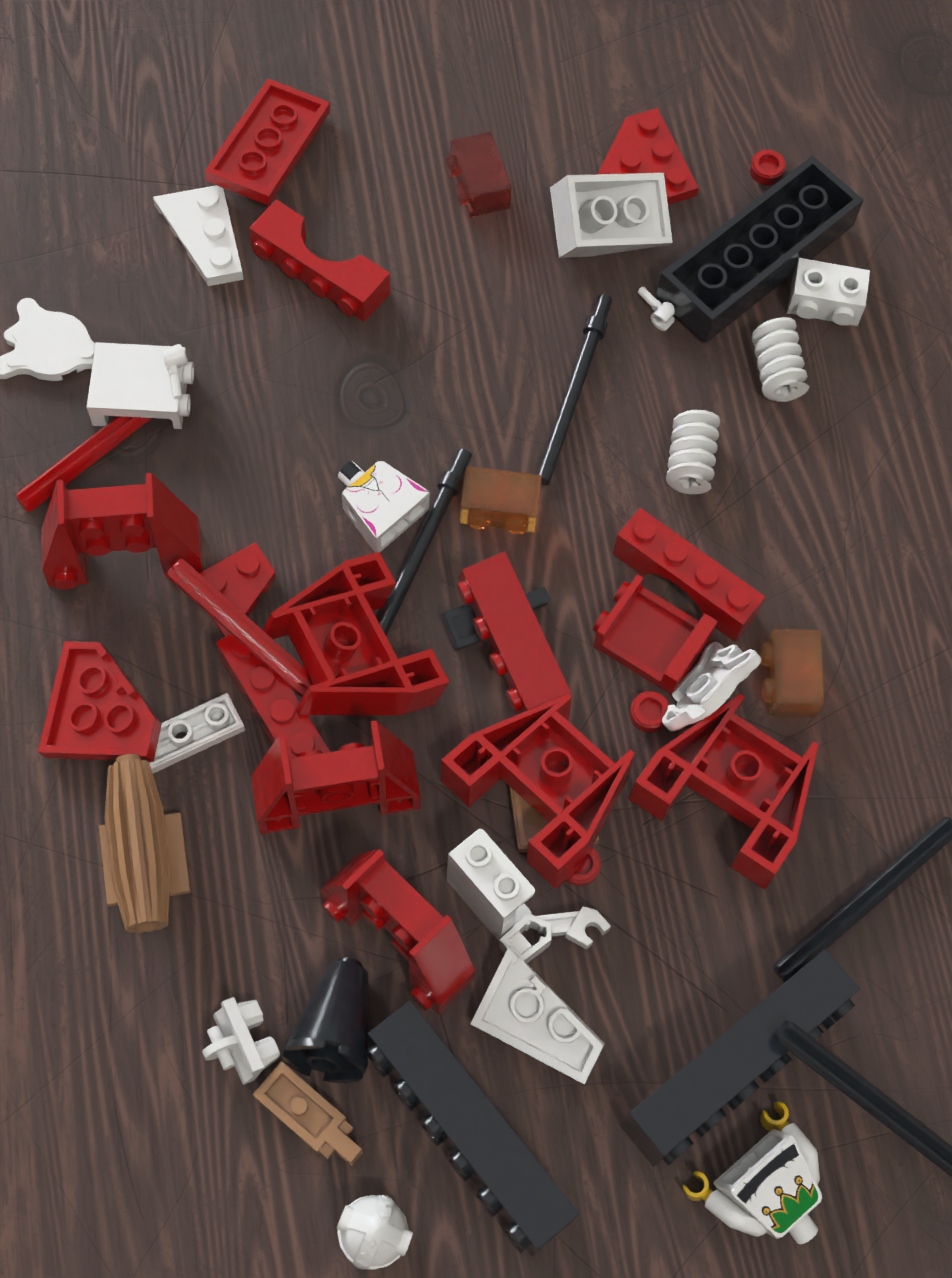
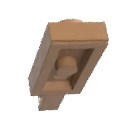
(307, 1114)

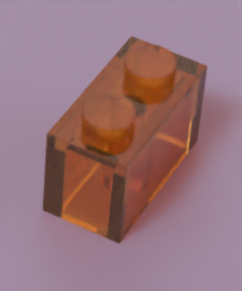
(500, 499)
(794, 673)

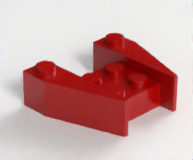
(116, 520)
(348, 650)
(552, 771)
(740, 774)
(334, 780)
(421, 934)

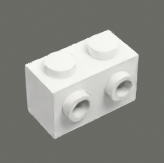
(828, 292)

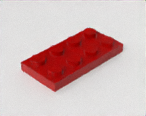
(267, 142)

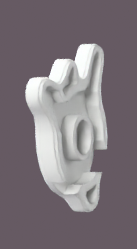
(46, 344)
(709, 684)

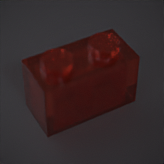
(479, 174)

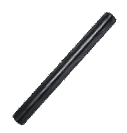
(865, 899)
(865, 1094)

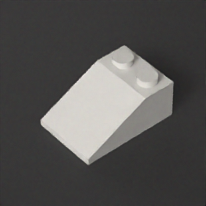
(610, 213)

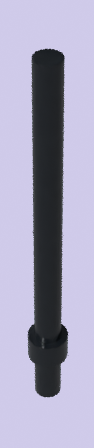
(594, 331)
(448, 487)

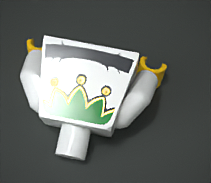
(769, 1185)

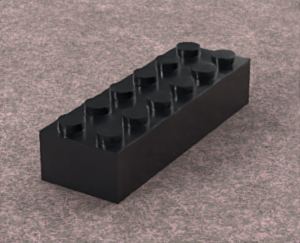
(758, 248)
(733, 1062)
(470, 1128)

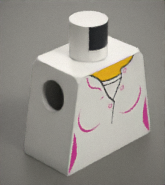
(381, 502)

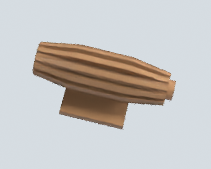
(141, 847)

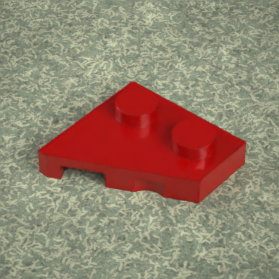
(241, 579)

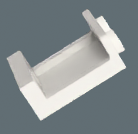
(135, 383)
(489, 883)

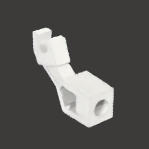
(569, 924)

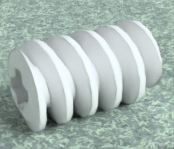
(780, 360)
(693, 451)

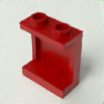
(651, 635)

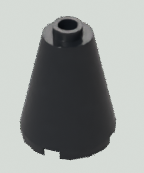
(333, 1026)

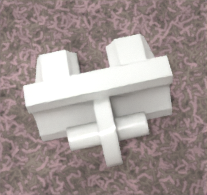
(234, 1043)

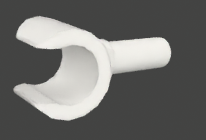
(664, 312)
(175, 358)

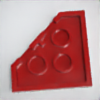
(648, 147)
(96, 709)

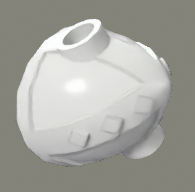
(373, 1232)

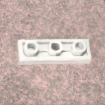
(204, 727)

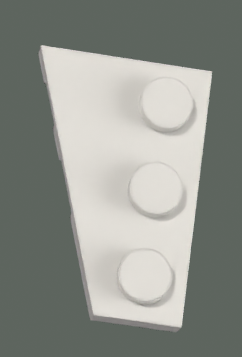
(205, 230)
(536, 1020)

